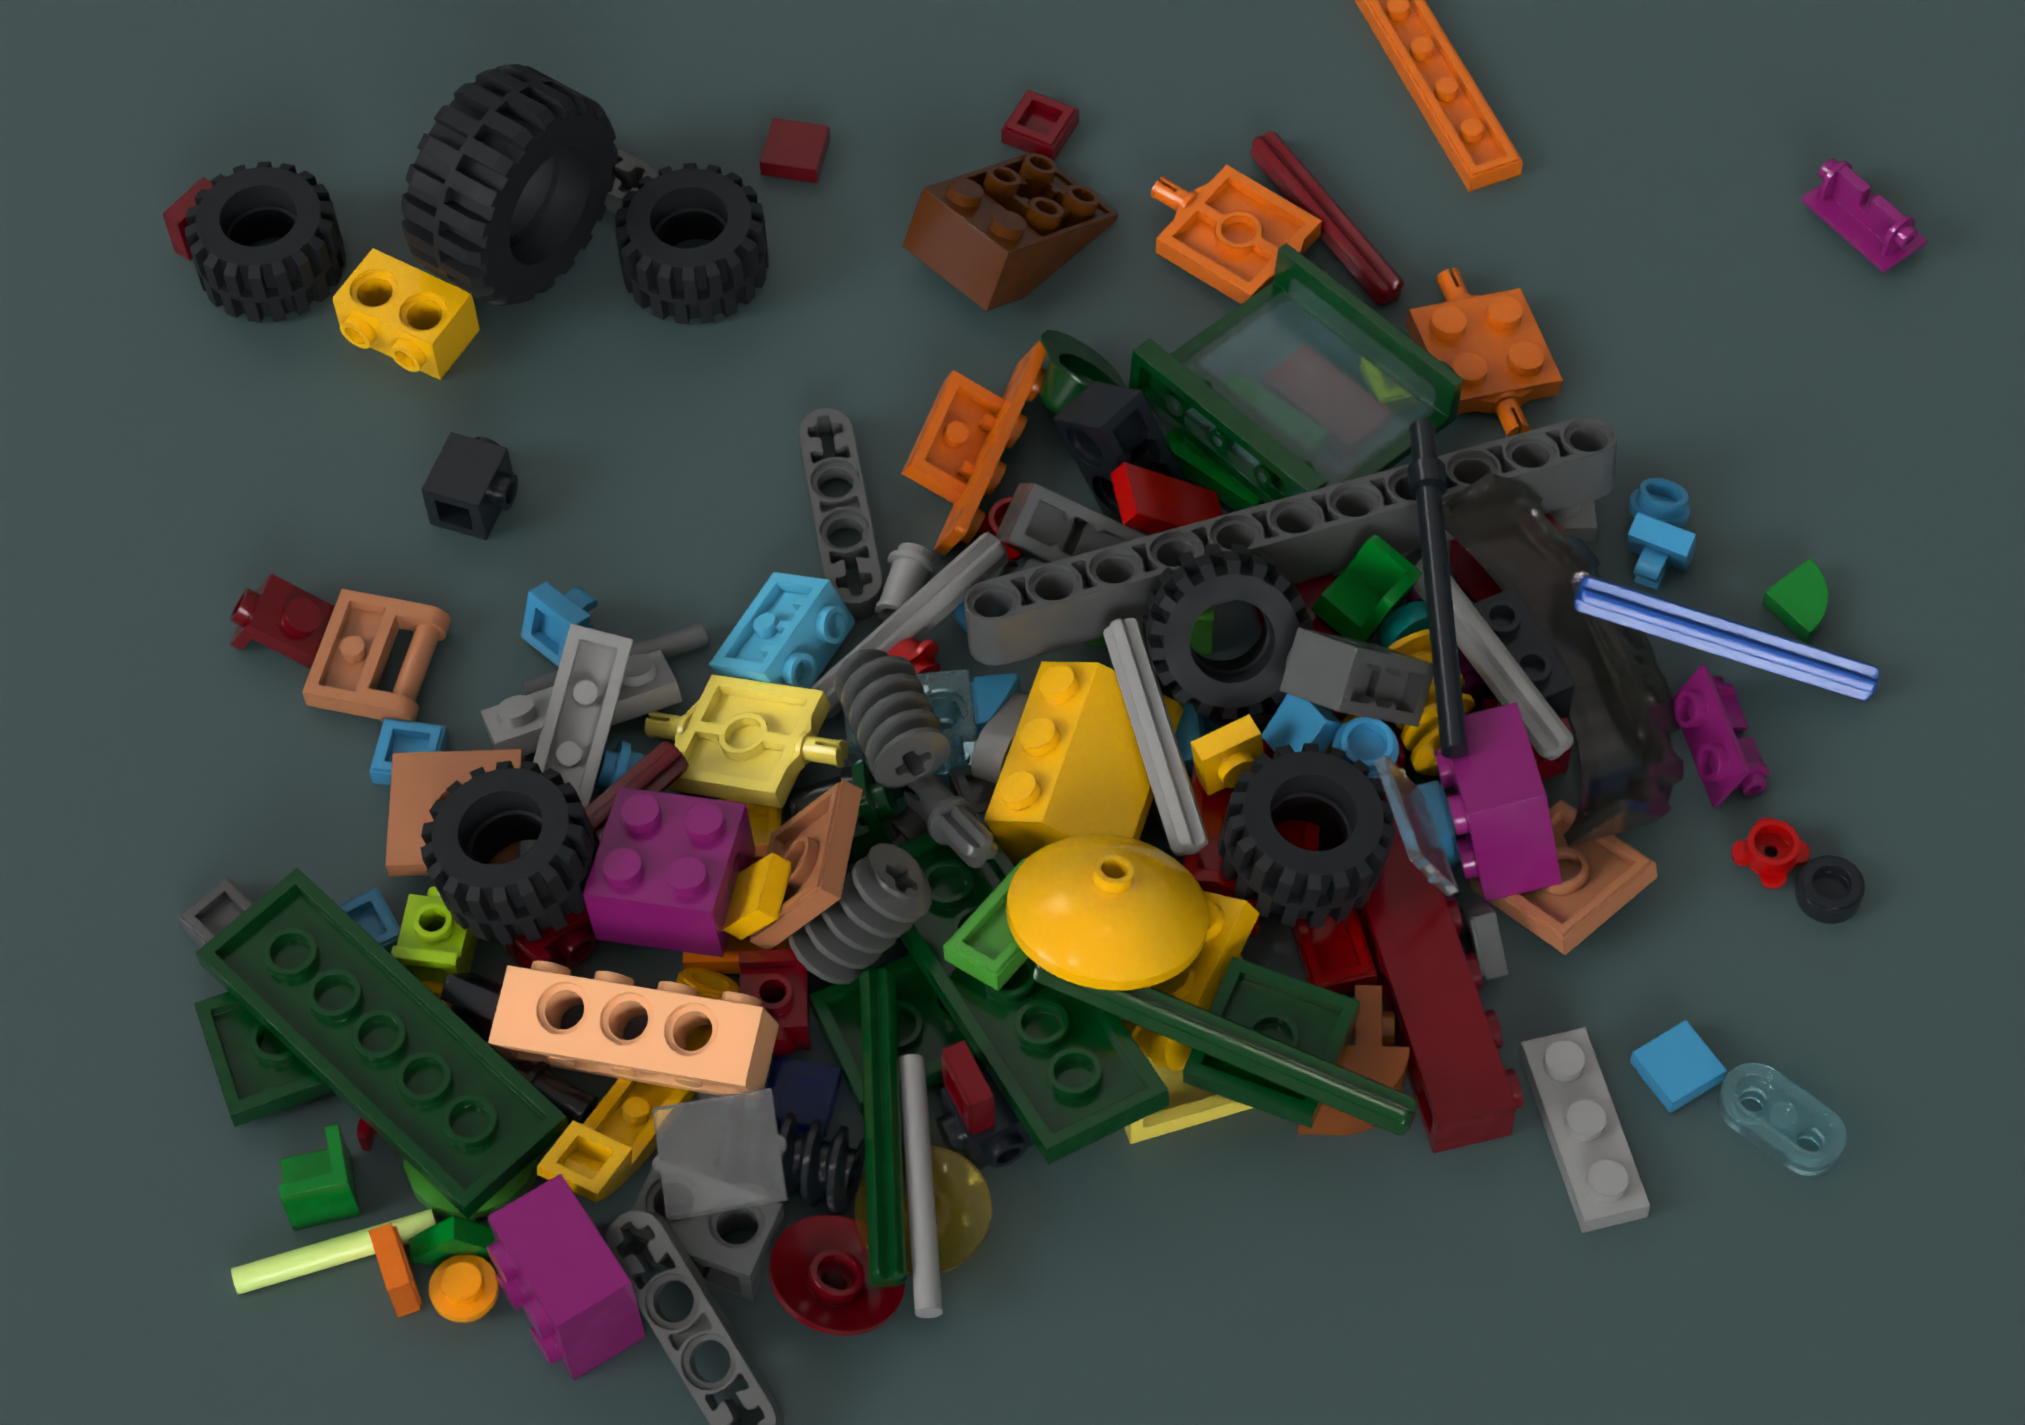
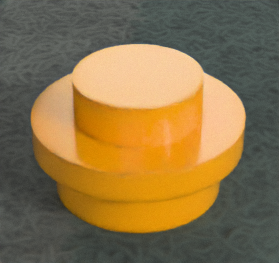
(463, 1288)

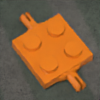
(1231, 231)
(1491, 346)

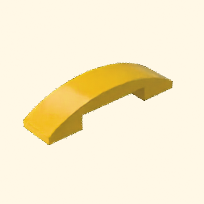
(616, 1135)

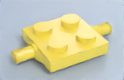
(749, 739)

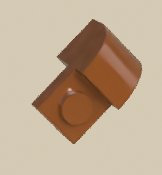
(1371, 1055)

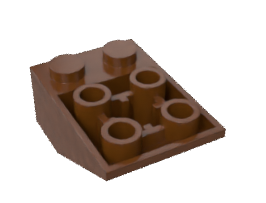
(1005, 227)

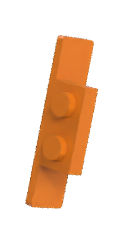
(964, 442)

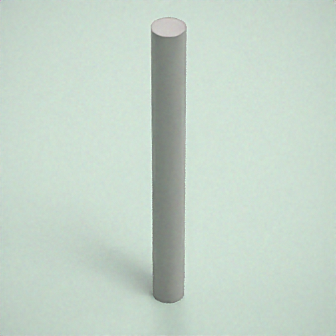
(920, 1187)

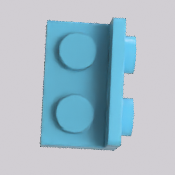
(786, 633)

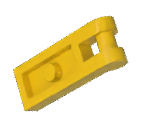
(1226, 935)

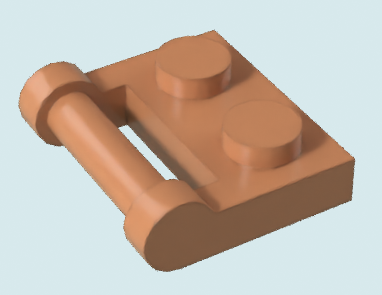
(357, 651)

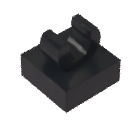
(474, 997)

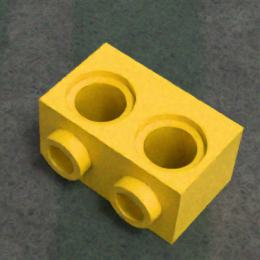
(406, 314)

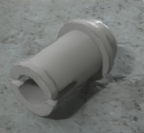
(909, 570)

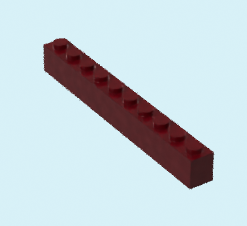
(1431, 987)

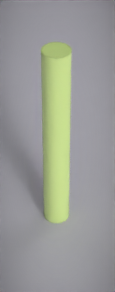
(322, 1254)

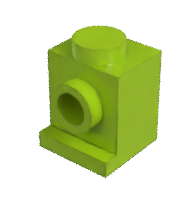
(432, 940)

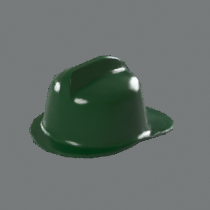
(1071, 370)

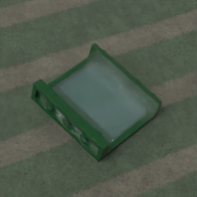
(1298, 385)

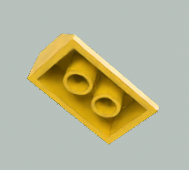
(1072, 763)

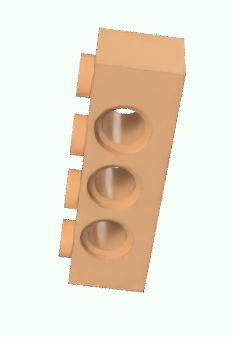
(537, 998)

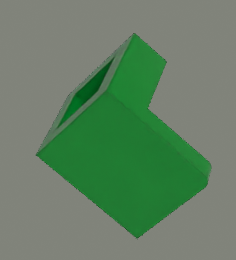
(1367, 590)
(320, 1184)

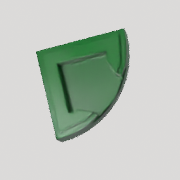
(1799, 600)
(450, 1238)

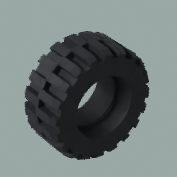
(509, 184)

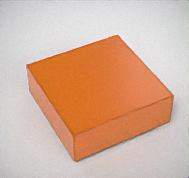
(396, 1269)

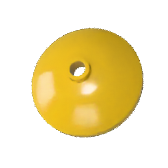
(1107, 912)

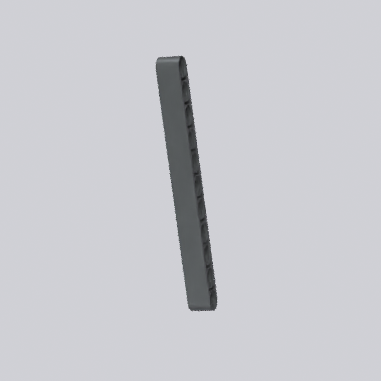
(1303, 533)

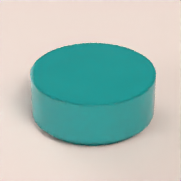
(1403, 622)

